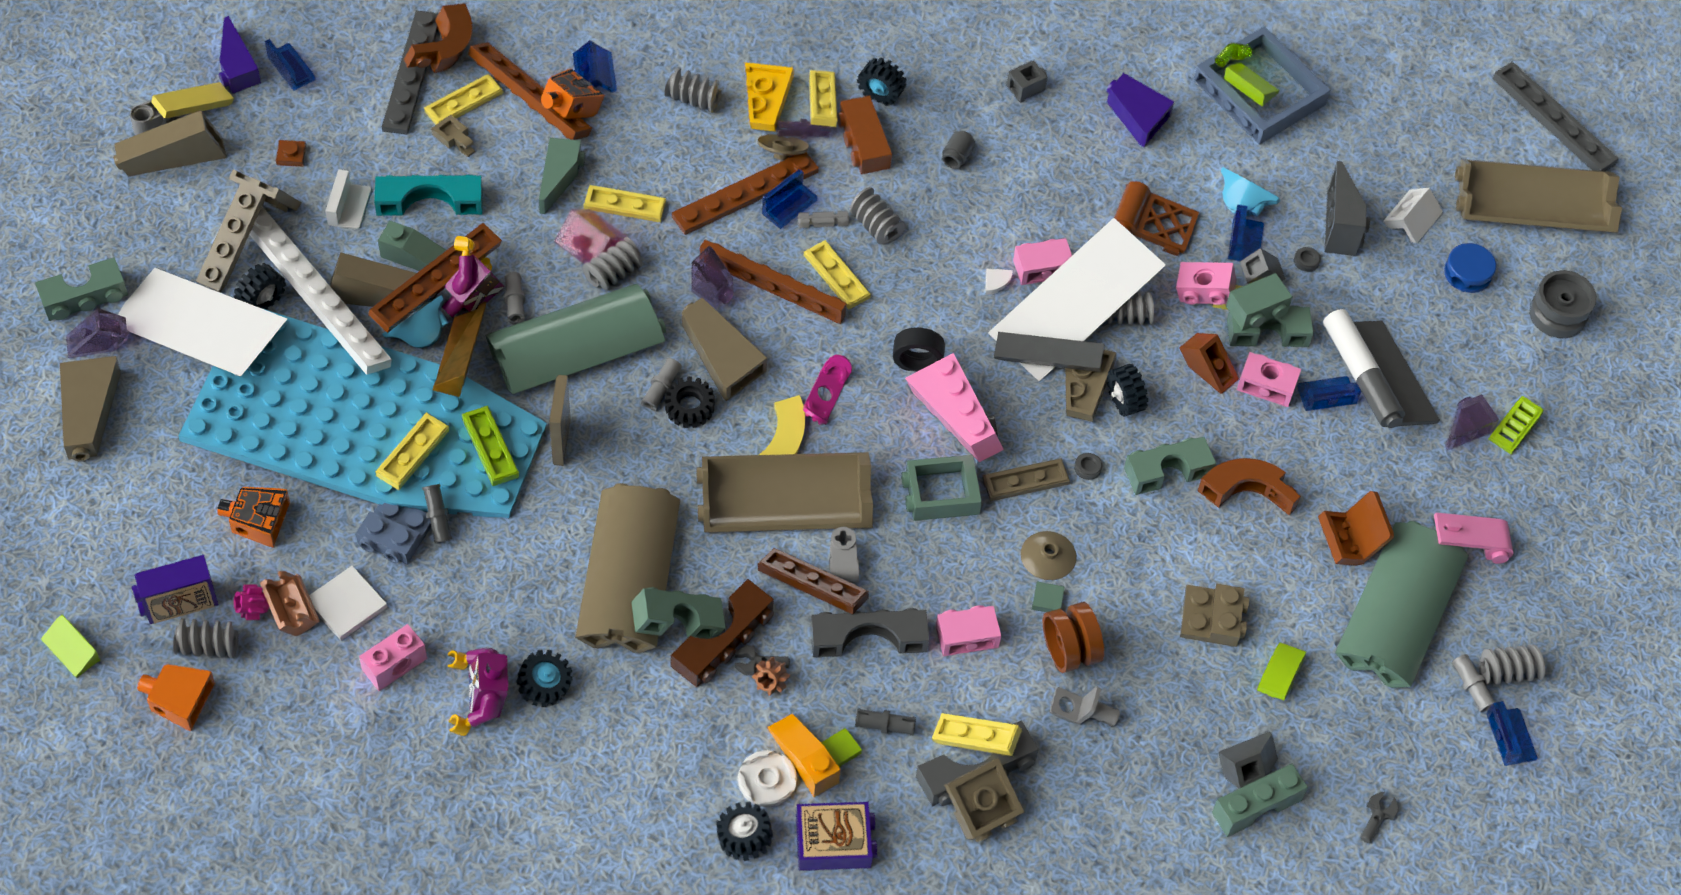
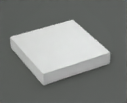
(347, 603)

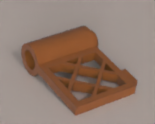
(1134, 212)

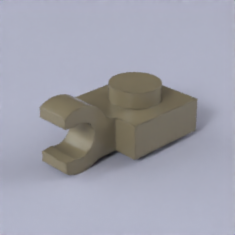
(452, 133)

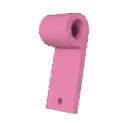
(1476, 532)

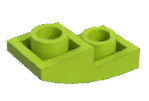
(1281, 671)

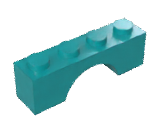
(397, 193)

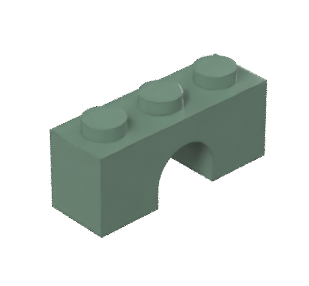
(104, 286)
(1294, 329)
(1189, 456)
(656, 610)
(1247, 803)

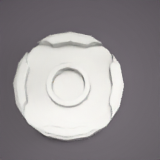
(772, 785)

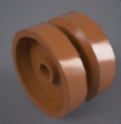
(1073, 637)

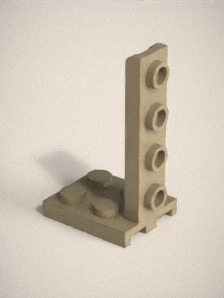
(237, 227)

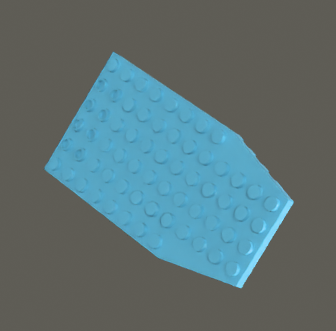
(328, 423)

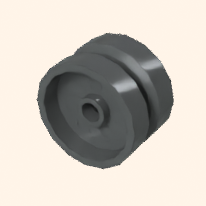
(1562, 304)

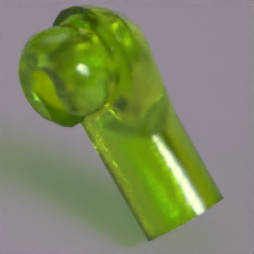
(1233, 51)

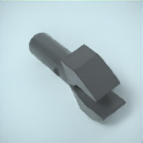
(749, 668)
(1377, 816)

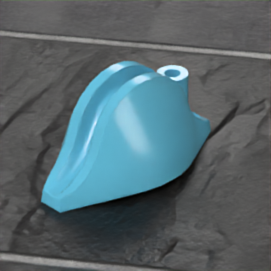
(1244, 192)
(422, 327)

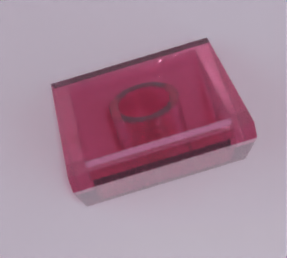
(587, 235)

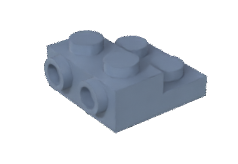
(393, 532)

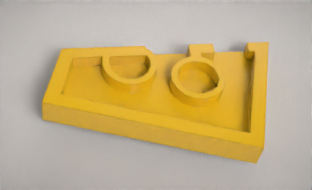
(767, 93)

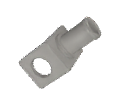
(1084, 707)

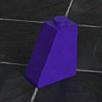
(1138, 107)

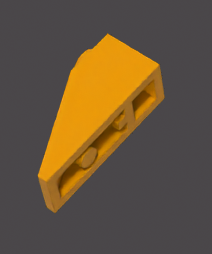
(807, 754)

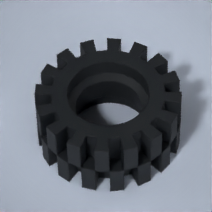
(694, 415)

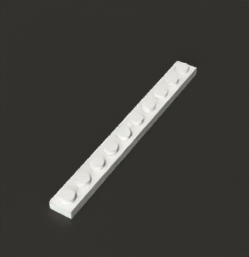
(319, 295)

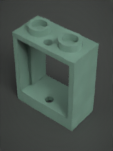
(948, 507)

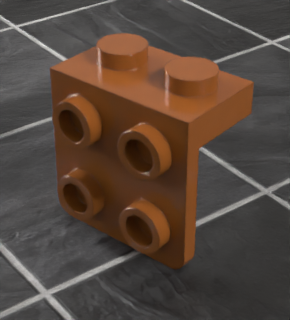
(1358, 532)

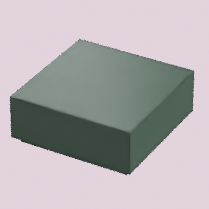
(1047, 597)

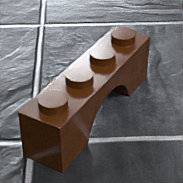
(698, 658)

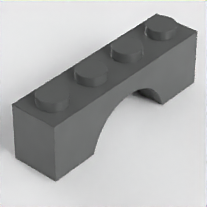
(904, 629)
(942, 770)

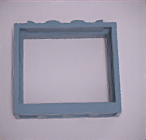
(1241, 111)

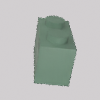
(1259, 302)

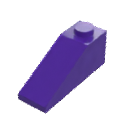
(235, 61)

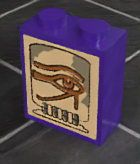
(174, 590)
(835, 836)

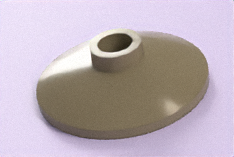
(782, 146)
(1047, 565)

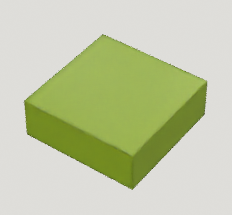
(842, 747)

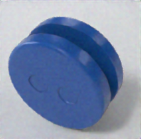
(1470, 267)

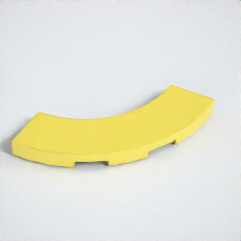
(789, 427)

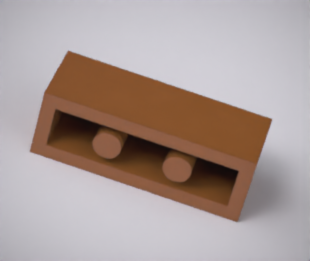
(864, 135)

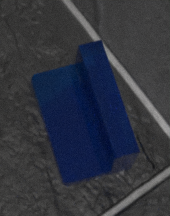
(289, 65)
(595, 65)
(787, 200)
(1245, 235)
(1328, 393)
(1511, 734)

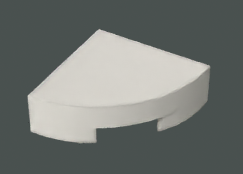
(996, 280)

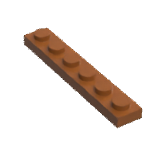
(526, 88)
(741, 193)
(429, 281)
(779, 284)

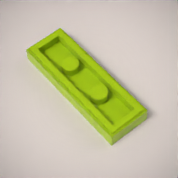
(490, 445)

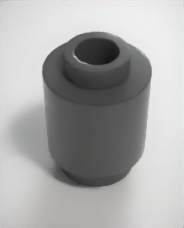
(958, 149)

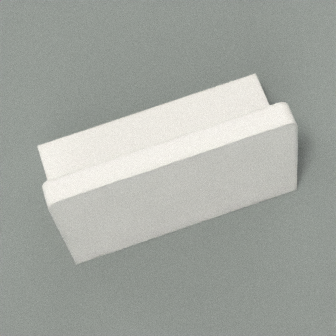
(346, 202)
(1415, 213)

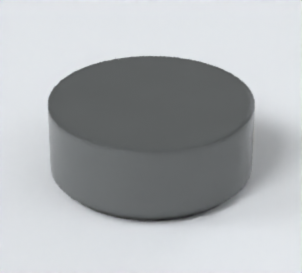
(1307, 259)
(1088, 466)

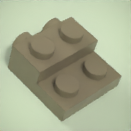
(1214, 614)
(984, 800)

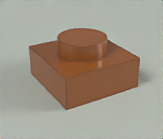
(290, 153)

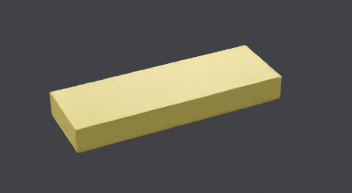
(822, 98)
(464, 99)
(192, 100)
(625, 203)
(837, 274)
(412, 451)
(977, 734)

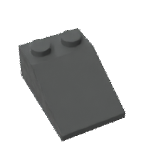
(1344, 214)

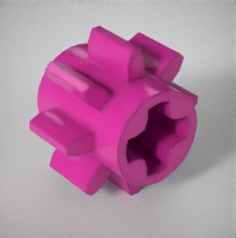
(250, 602)

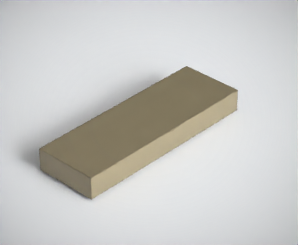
(1026, 479)

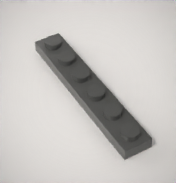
(409, 80)
(1555, 118)

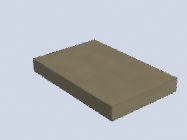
(560, 420)

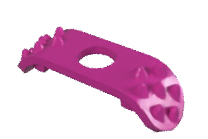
(833, 377)

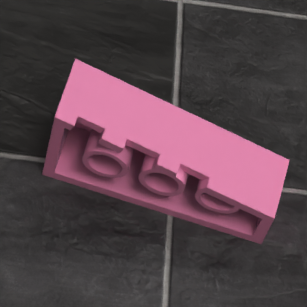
(952, 400)

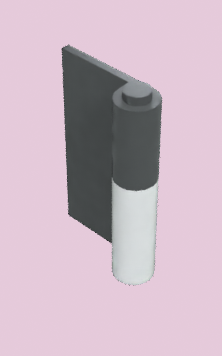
(1380, 371)

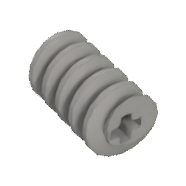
(693, 90)
(876, 216)
(612, 264)
(1135, 308)
(205, 639)
(1511, 662)

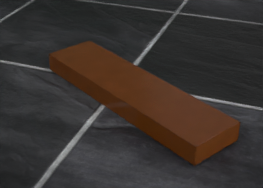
(813, 581)

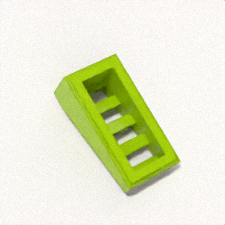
(1526, 412)

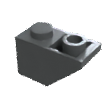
(1249, 760)

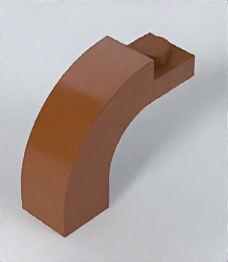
(456, 31)
(1252, 476)

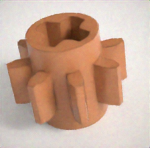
(768, 672)

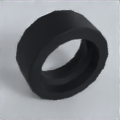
(913, 339)

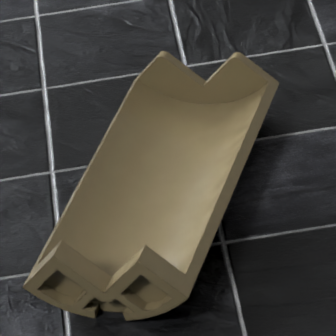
(1538, 195)
(785, 492)
(627, 554)

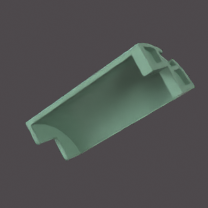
(576, 338)
(1402, 605)

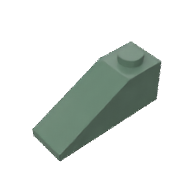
(560, 170)
(407, 246)

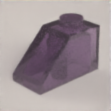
(711, 278)
(97, 334)
(1471, 421)

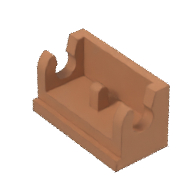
(290, 603)

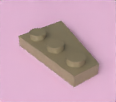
(1086, 388)

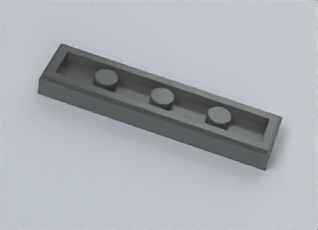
(1049, 351)

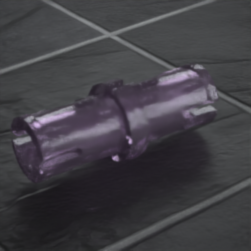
(801, 128)

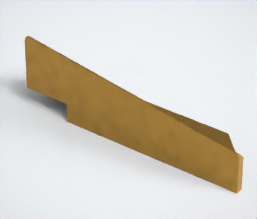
(459, 352)

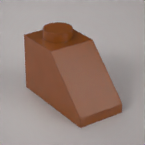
(1209, 360)

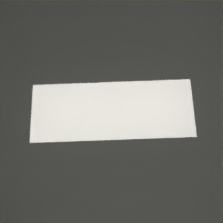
(1083, 290)
(199, 321)

